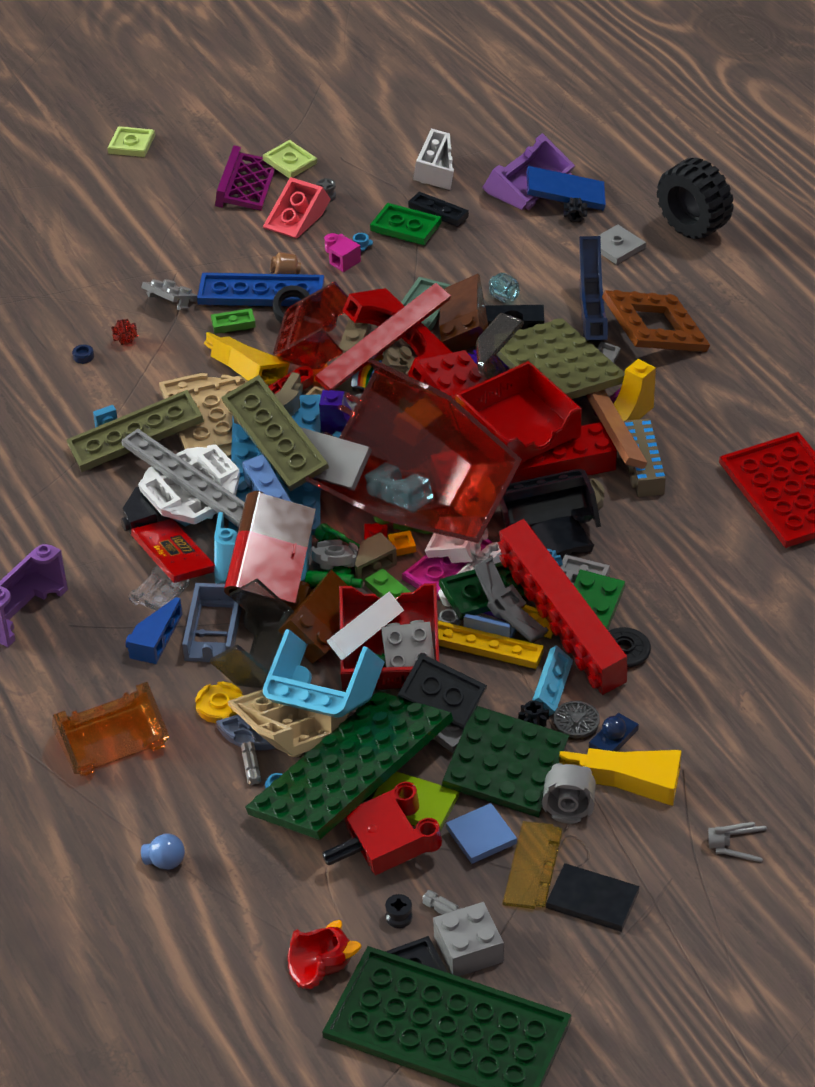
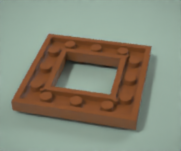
(686, 333)

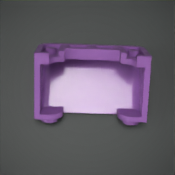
(510, 182)
(35, 575)

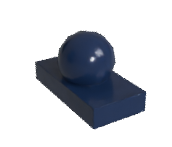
(614, 733)

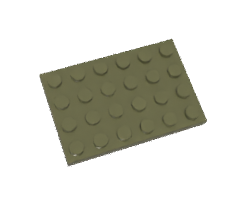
(563, 358)

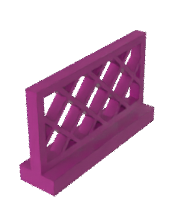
(232, 176)

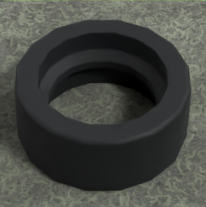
(282, 294)

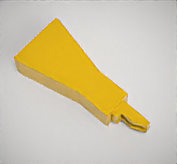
(245, 359)
(639, 772)

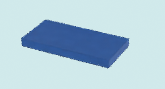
(563, 186)

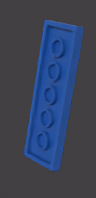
(252, 288)

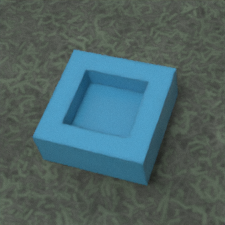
(104, 415)

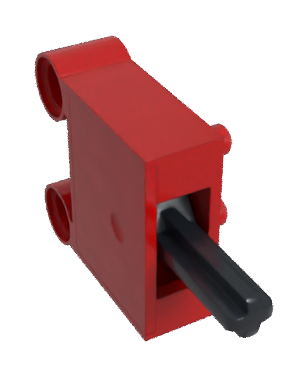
(385, 833)

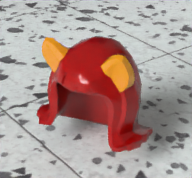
(319, 954)

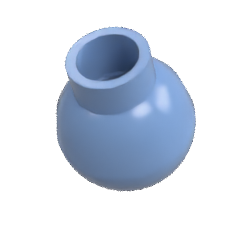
(163, 852)

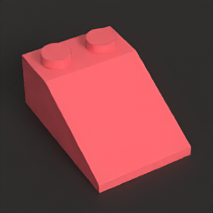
(297, 208)

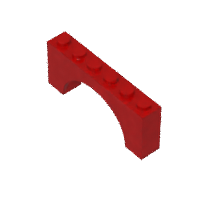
(377, 307)

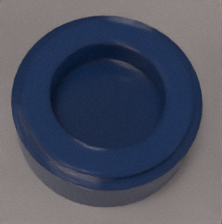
(83, 354)

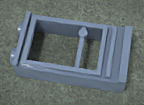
(210, 596)

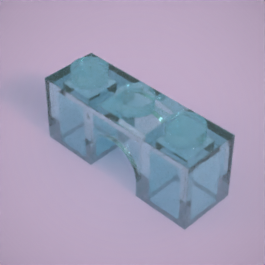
(408, 493)

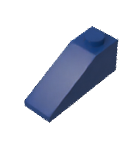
(154, 632)

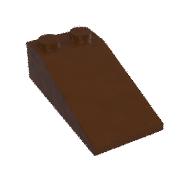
(463, 315)
(317, 617)

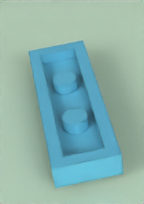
(553, 679)

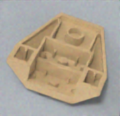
(284, 726)

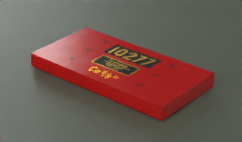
(173, 550)

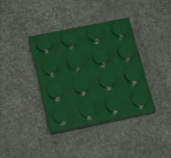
(504, 760)

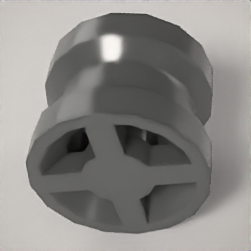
(329, 187)

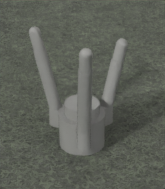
(720, 837)

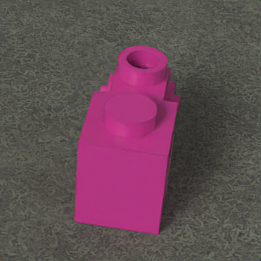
(342, 251)

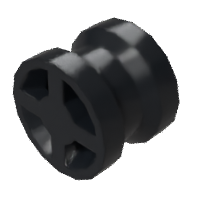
(398, 911)

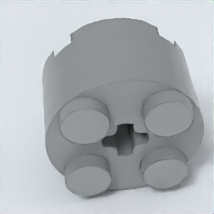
(569, 792)

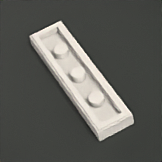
(365, 625)

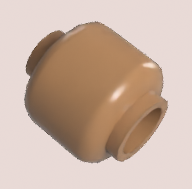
(285, 264)

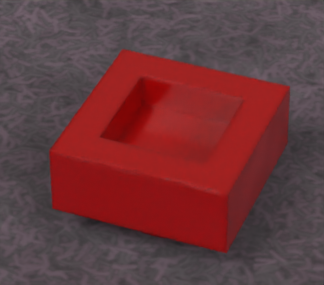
(375, 528)

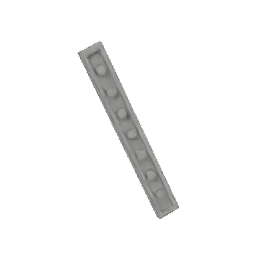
(185, 475)

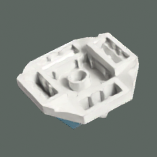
(178, 503)

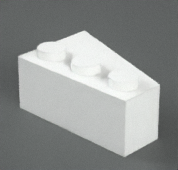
(435, 161)

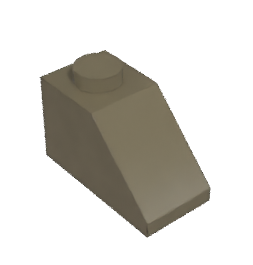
(374, 555)

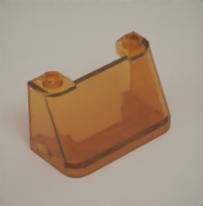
(111, 731)

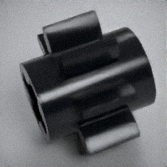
(575, 209)
(534, 713)

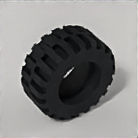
(698, 215)

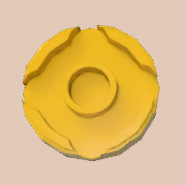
(213, 701)

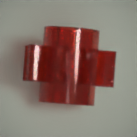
(124, 332)

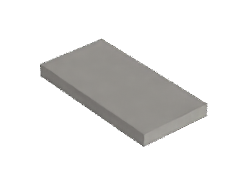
(344, 459)

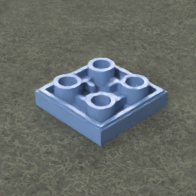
(481, 833)

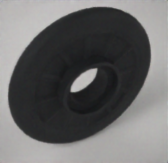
(638, 642)

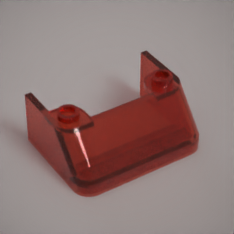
(304, 327)

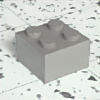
(468, 939)

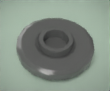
(576, 719)

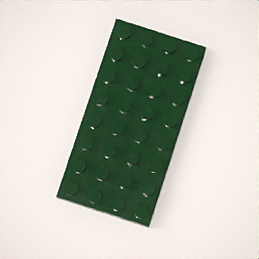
(348, 765)
(445, 1024)

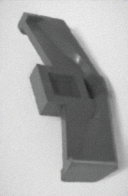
(507, 602)

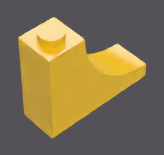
(637, 391)

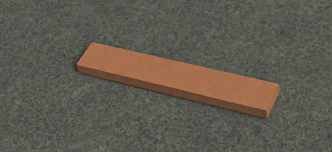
(617, 429)

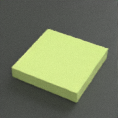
(131, 141)
(289, 159)

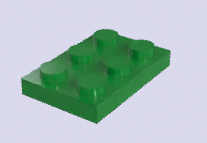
(405, 224)
(600, 593)

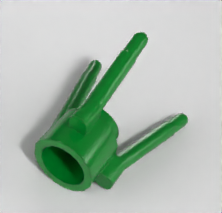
(326, 532)

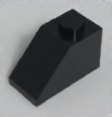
(137, 511)

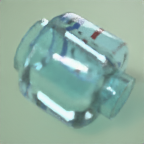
(504, 287)

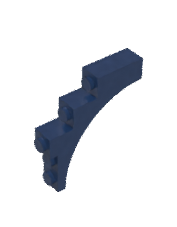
(591, 290)

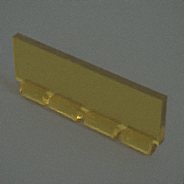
(533, 865)

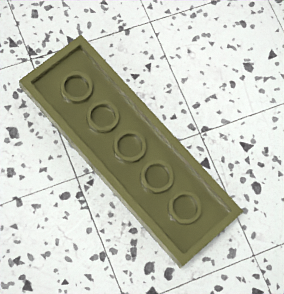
(155, 420)
(275, 433)

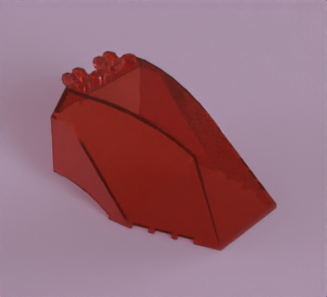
(431, 437)

